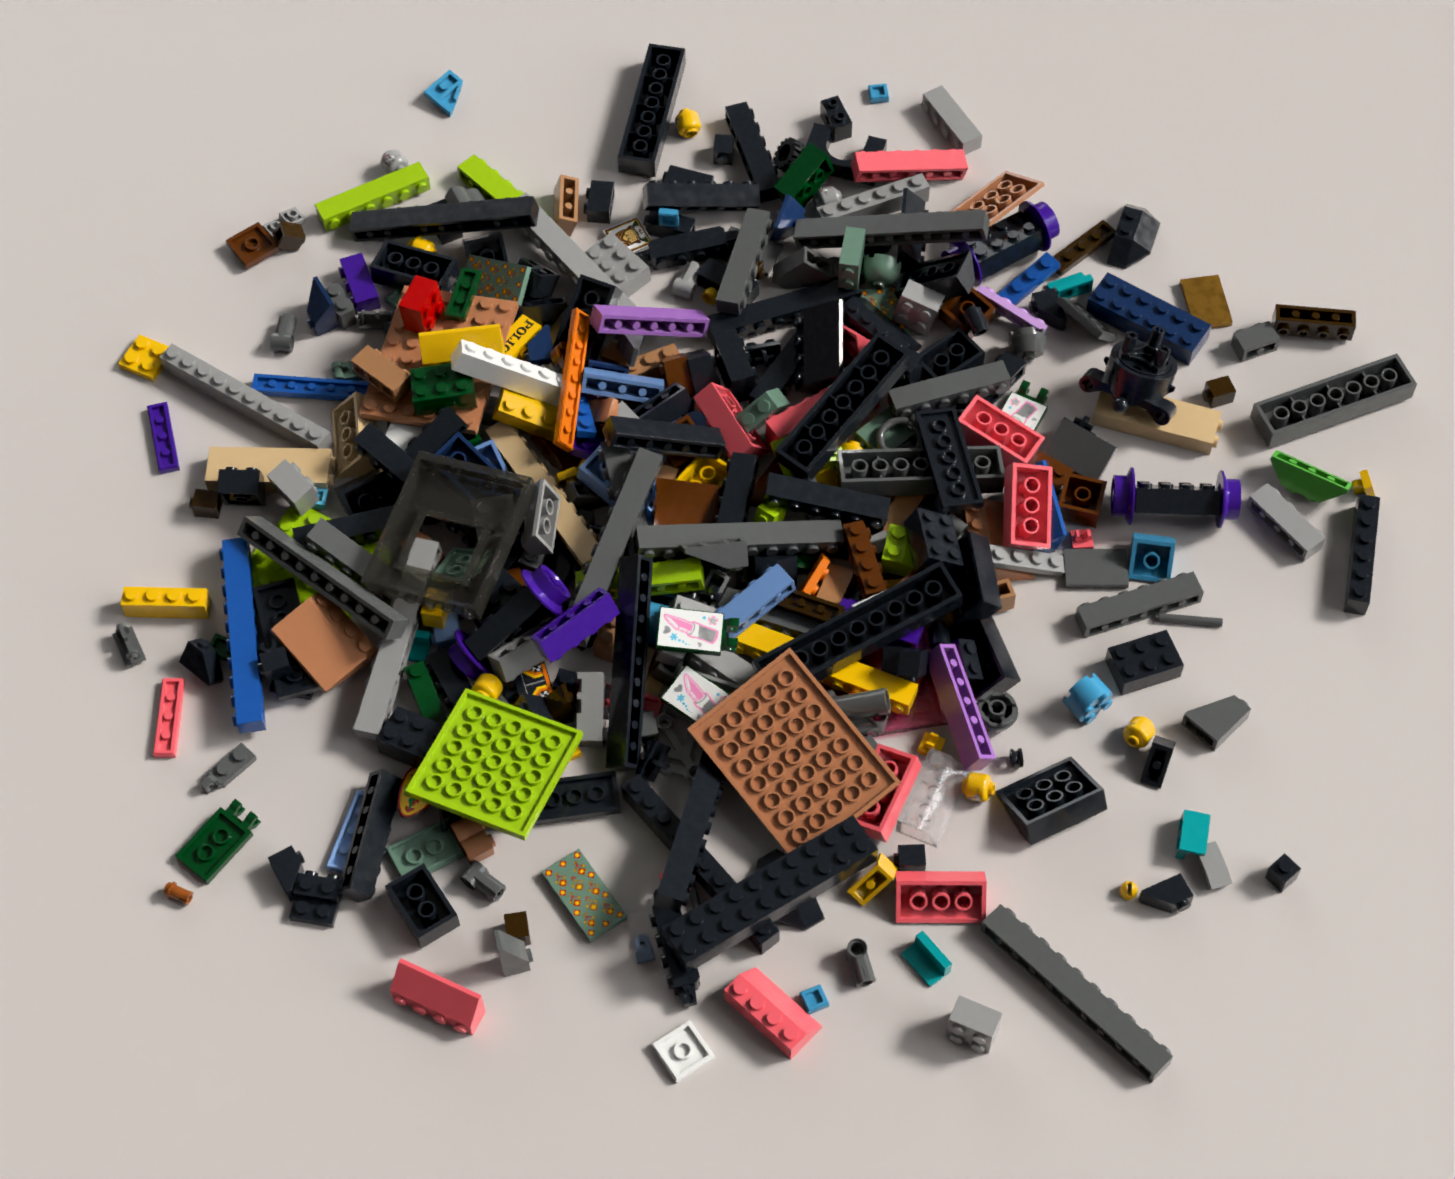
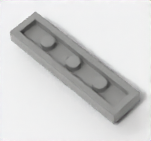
(1027, 560)

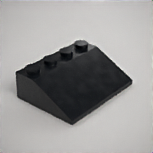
(818, 346)
(1052, 800)

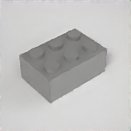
(620, 264)

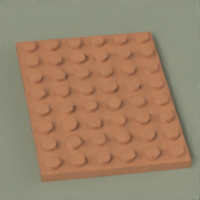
(405, 351)
(793, 753)

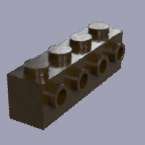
(1314, 322)

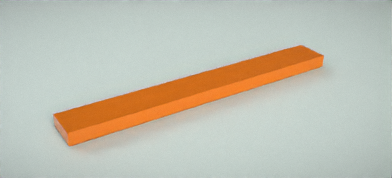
(571, 380)

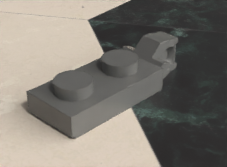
(228, 768)

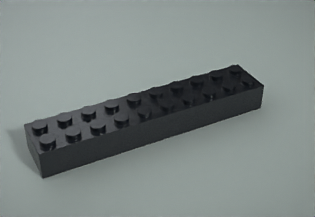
(872, 623)
(769, 894)

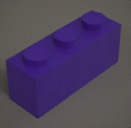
(359, 283)

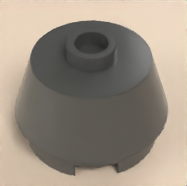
(1027, 343)
(997, 711)

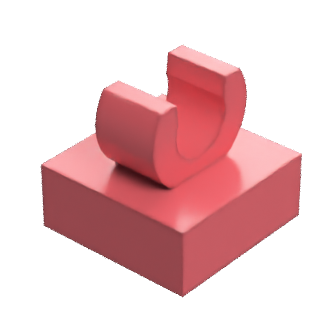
(1081, 539)

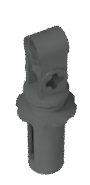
(864, 703)

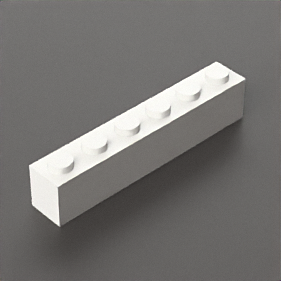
(507, 372)

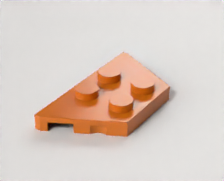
(815, 575)

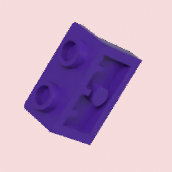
(585, 446)

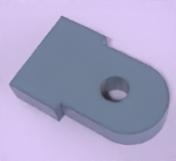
(643, 953)

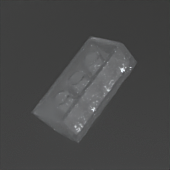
(932, 798)

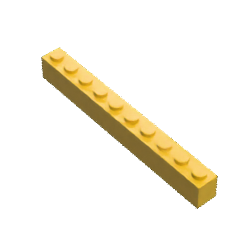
(851, 679)

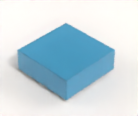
(878, 93)
(668, 217)
(814, 999)

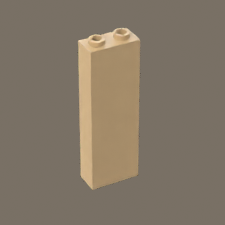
(1190, 428)
(313, 462)

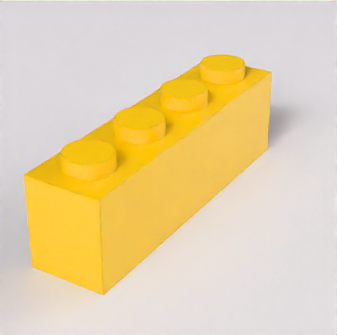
(166, 602)

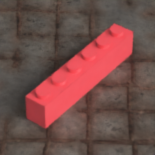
(899, 164)

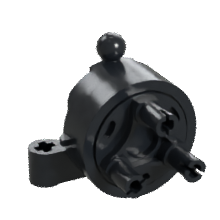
(1137, 376)

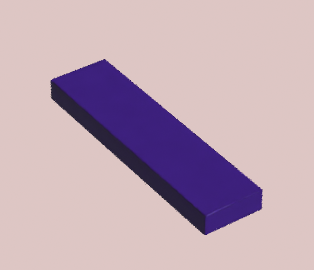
(163, 438)

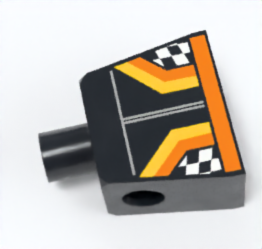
(530, 682)

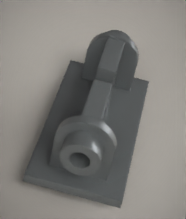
(372, 320)
(746, 575)
(128, 645)

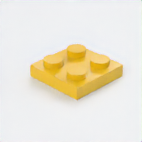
(143, 358)

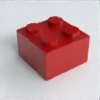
(421, 305)

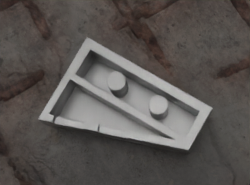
(672, 657)

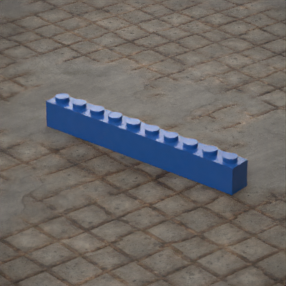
(243, 636)

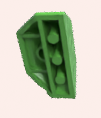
(1307, 479)

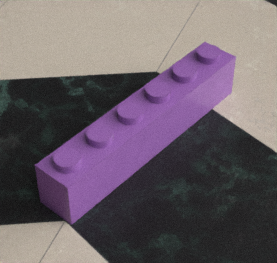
(649, 321)
(960, 708)

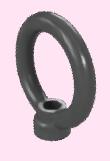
(909, 422)

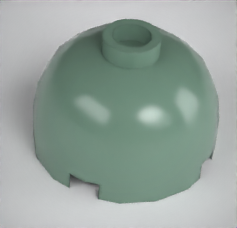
(881, 270)

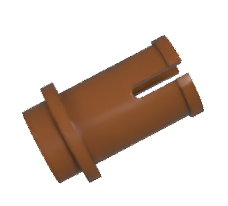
(178, 893)

